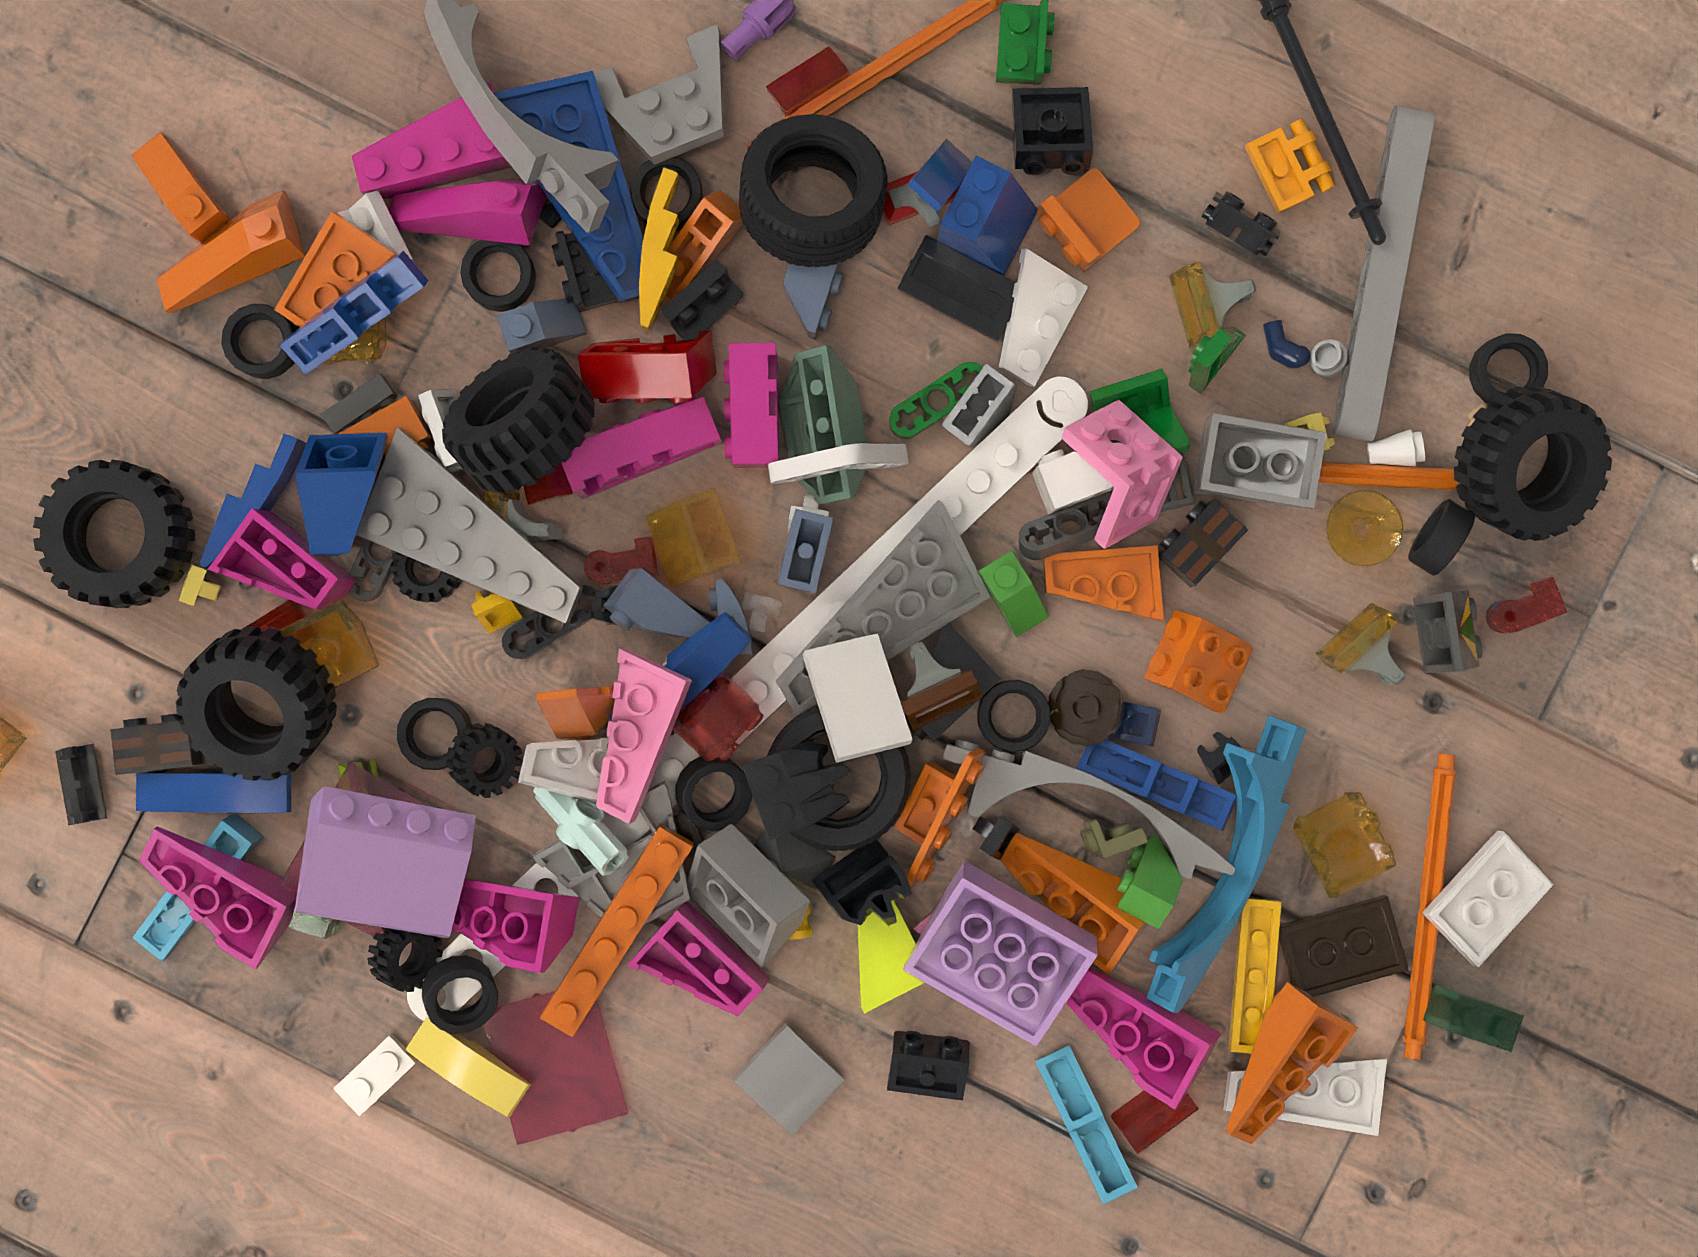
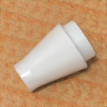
(1399, 449)

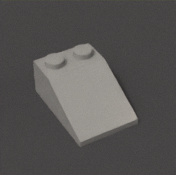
(1259, 462)

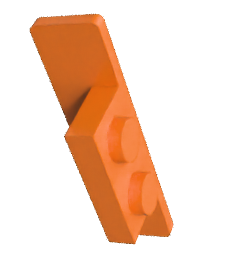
(931, 807)

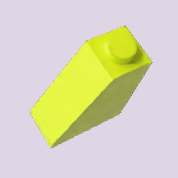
(882, 959)

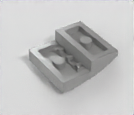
(788, 1079)

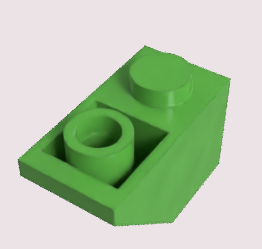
(1151, 885)

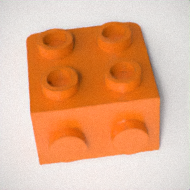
(1087, 219)
(1199, 661)

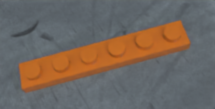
(616, 930)

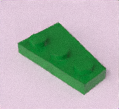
(1212, 355)

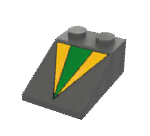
(1447, 632)

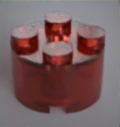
(718, 719)

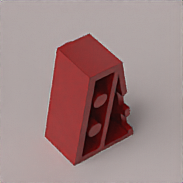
(648, 369)

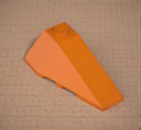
(242, 249)
(577, 711)
(1077, 894)
(1289, 1048)

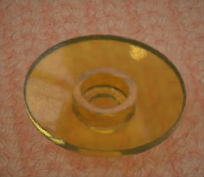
(1382, 523)

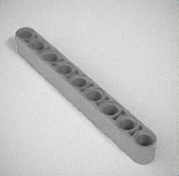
(1383, 274)

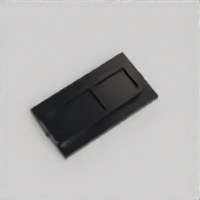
(959, 288)

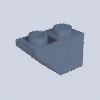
(809, 293)

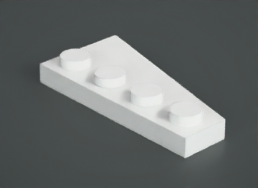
(1339, 1096)

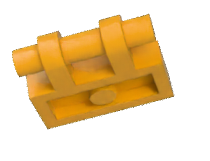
(1280, 170)

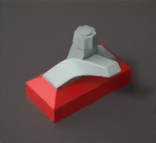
(905, 203)

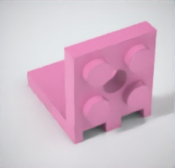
(1137, 467)

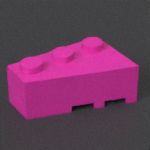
(752, 405)
(278, 559)
(701, 961)

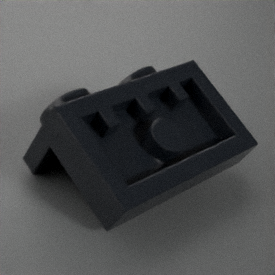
(702, 302)
(928, 1065)

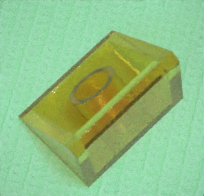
(337, 640)

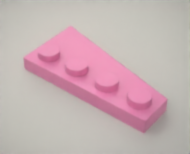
(641, 724)

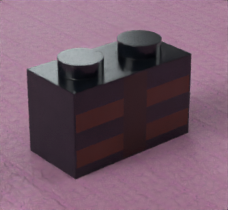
(1201, 542)
(152, 746)

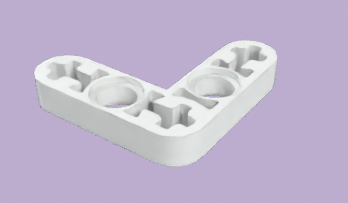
(838, 459)

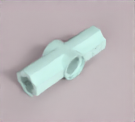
(583, 829)

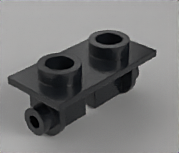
(1254, 228)
(81, 784)

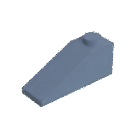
(650, 607)

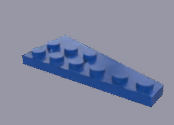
(575, 114)

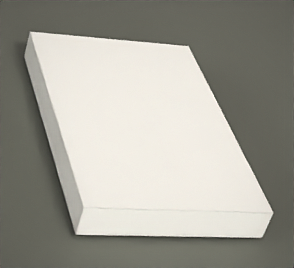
(857, 697)
(1487, 898)

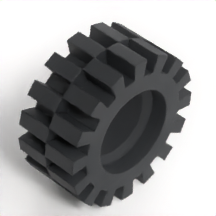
(417, 590)
(498, 773)
(414, 969)

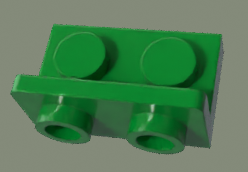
(1022, 43)

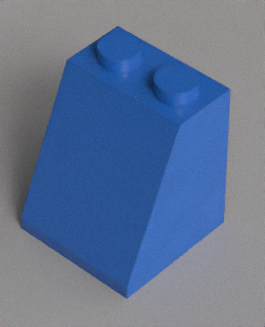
(988, 216)
(335, 487)

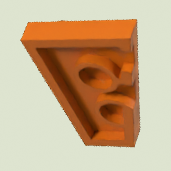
(332, 266)
(1109, 578)

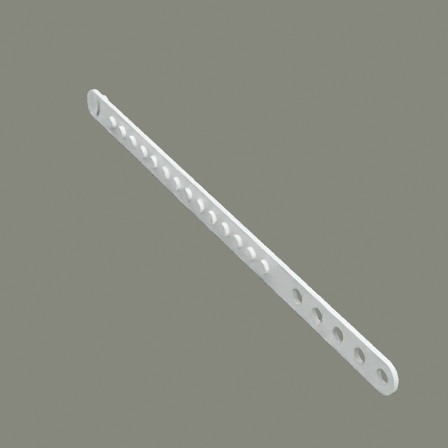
(966, 495)

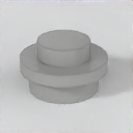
(1329, 358)

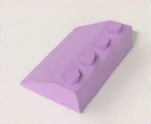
(383, 862)
(1001, 953)

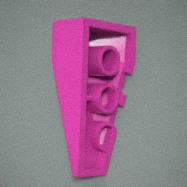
(481, 211)
(227, 894)
(516, 923)
(1155, 1045)

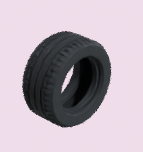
(827, 145)
(871, 822)

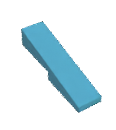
(171, 917)
(1086, 1124)

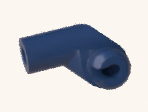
(1283, 350)

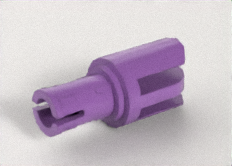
(759, 21)

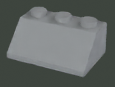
(746, 893)

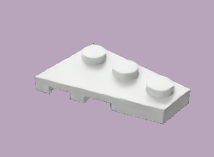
(1040, 313)

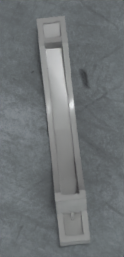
(564, 169)
(1004, 778)

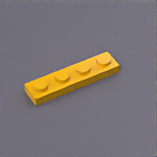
(1254, 971)

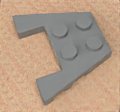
(676, 112)
(600, 889)

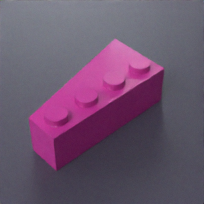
(428, 153)
(641, 446)

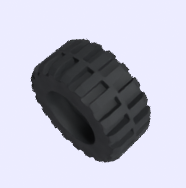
(518, 420)
(1568, 479)
(66, 524)
(230, 735)

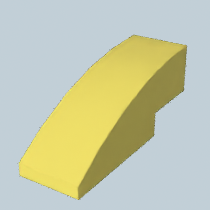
(469, 1067)

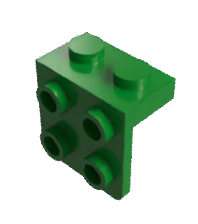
(1150, 401)

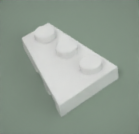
(565, 767)

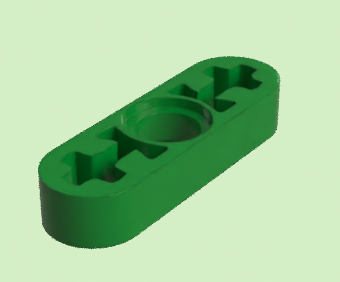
(908, 407)

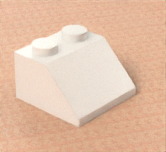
(1067, 480)

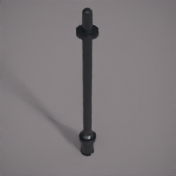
(1277, 12)

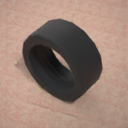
(649, 170)
(491, 302)
(233, 330)
(1526, 346)
(1441, 537)
(408, 721)
(1035, 734)
(735, 808)
(471, 1017)

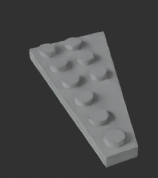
(447, 525)
(905, 599)

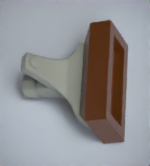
(937, 689)

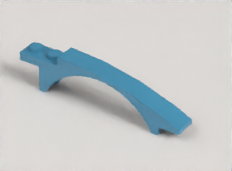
(1259, 787)

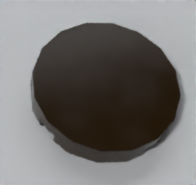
(1086, 707)

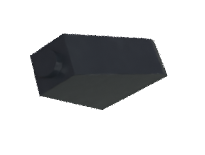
(955, 653)

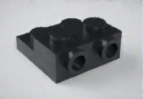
(1052, 129)

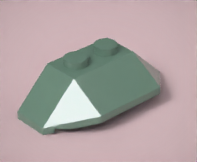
(821, 413)

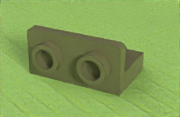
(1118, 839)

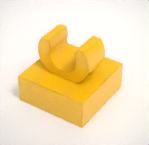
(495, 611)

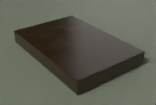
(1342, 947)

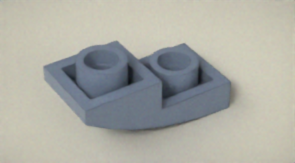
(724, 600)

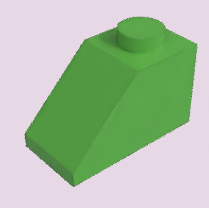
(1013, 593)

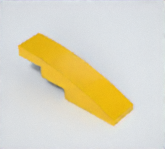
(656, 263)

